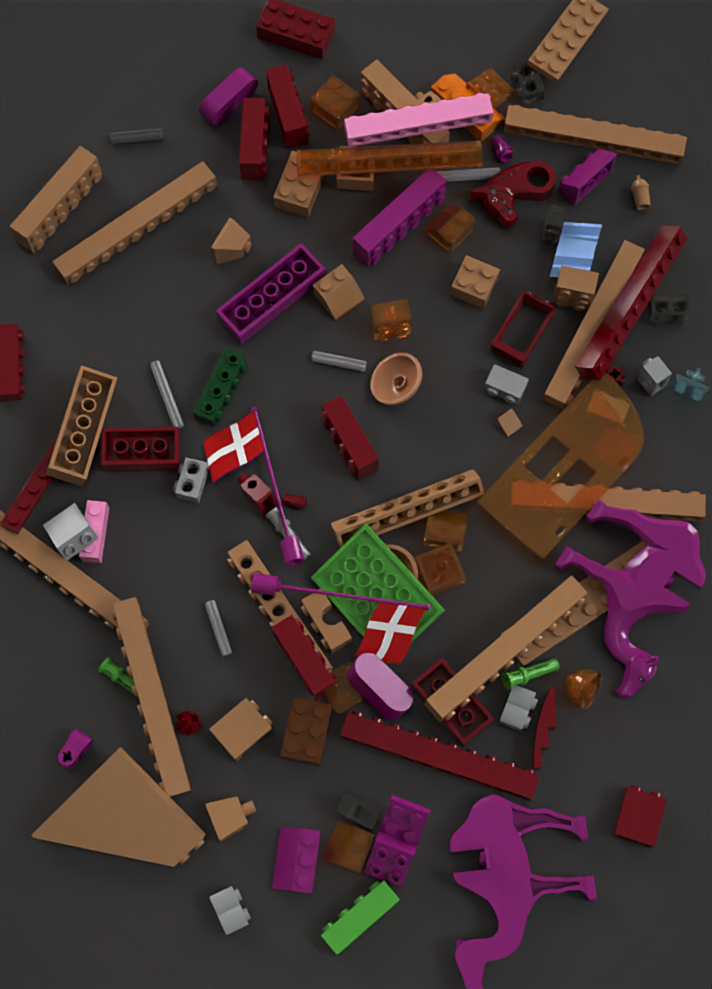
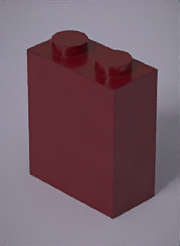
(639, 816)

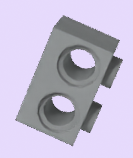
(654, 375)
(195, 480)

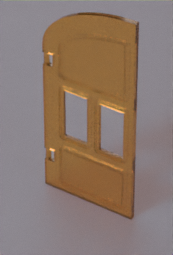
(600, 431)

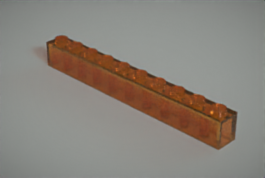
(389, 158)

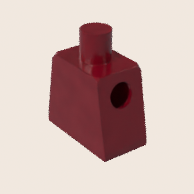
(257, 493)

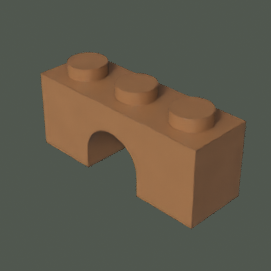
(333, 635)

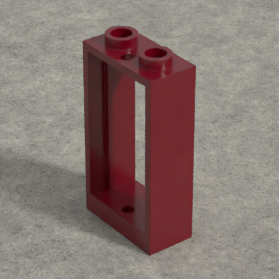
(509, 353)

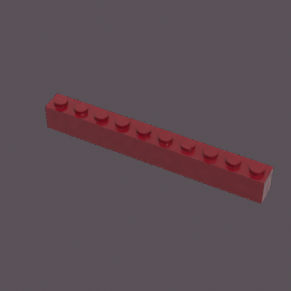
(631, 302)
(439, 756)

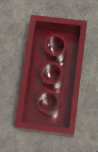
(295, 28)
(287, 106)
(254, 139)
(349, 437)
(141, 449)
(303, 657)
(468, 720)

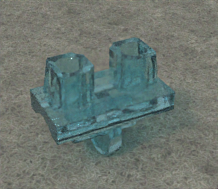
(699, 389)

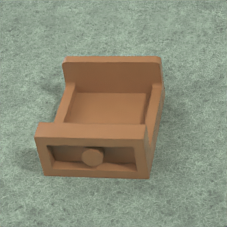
(241, 728)

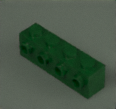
(220, 387)

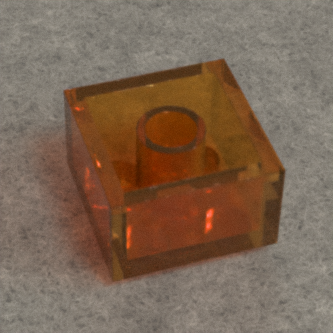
(335, 101)
(390, 319)
(440, 569)

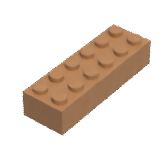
(389, 93)
(56, 200)
(81, 426)

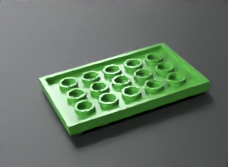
(372, 570)

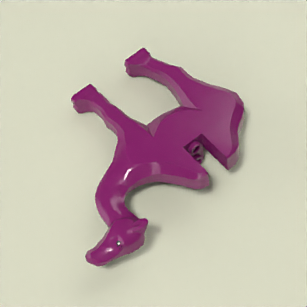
(643, 585)
(506, 880)

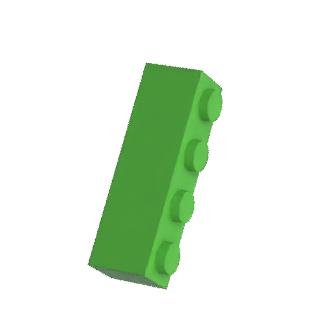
(360, 917)

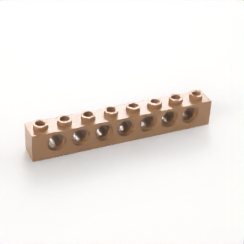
(411, 506)
(244, 553)

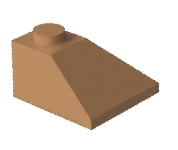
(231, 243)

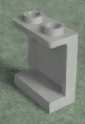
(70, 531)

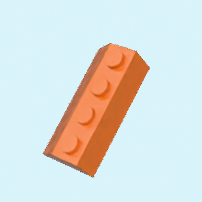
(451, 87)

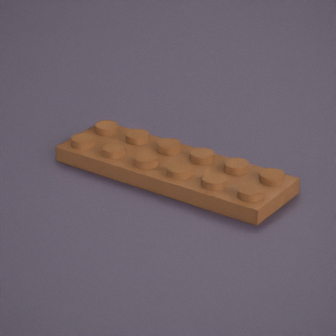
(567, 38)

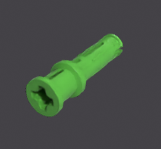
(117, 674)
(523, 675)

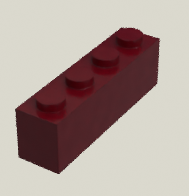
(11, 363)

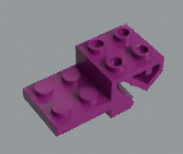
(397, 841)

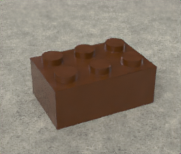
(306, 731)

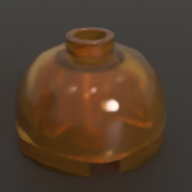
(582, 686)

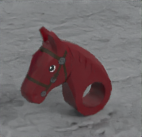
(499, 192)

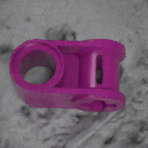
(76, 746)

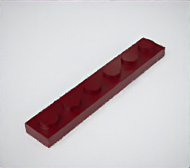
(29, 495)

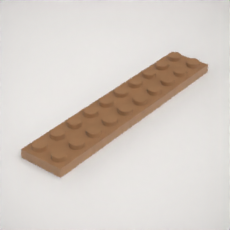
(591, 609)

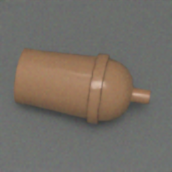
(641, 193)

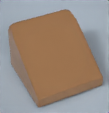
(509, 423)

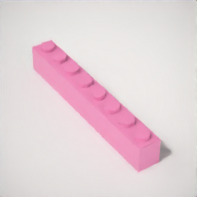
(418, 120)

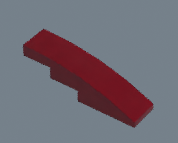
(545, 722)

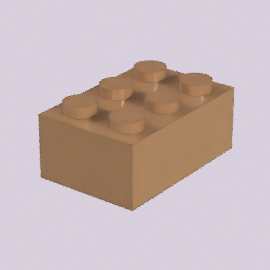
(294, 192)
(575, 288)

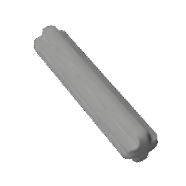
(339, 361)
(218, 628)

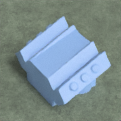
(576, 246)

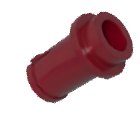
(294, 501)

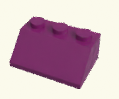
(587, 175)
(296, 860)

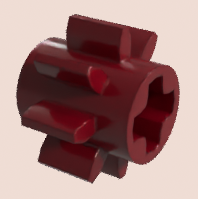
(617, 374)
(188, 723)

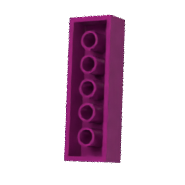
(399, 217)
(270, 294)

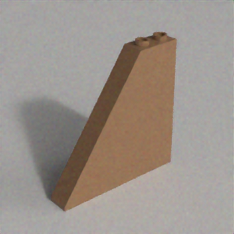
(125, 816)

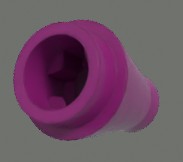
(502, 149)

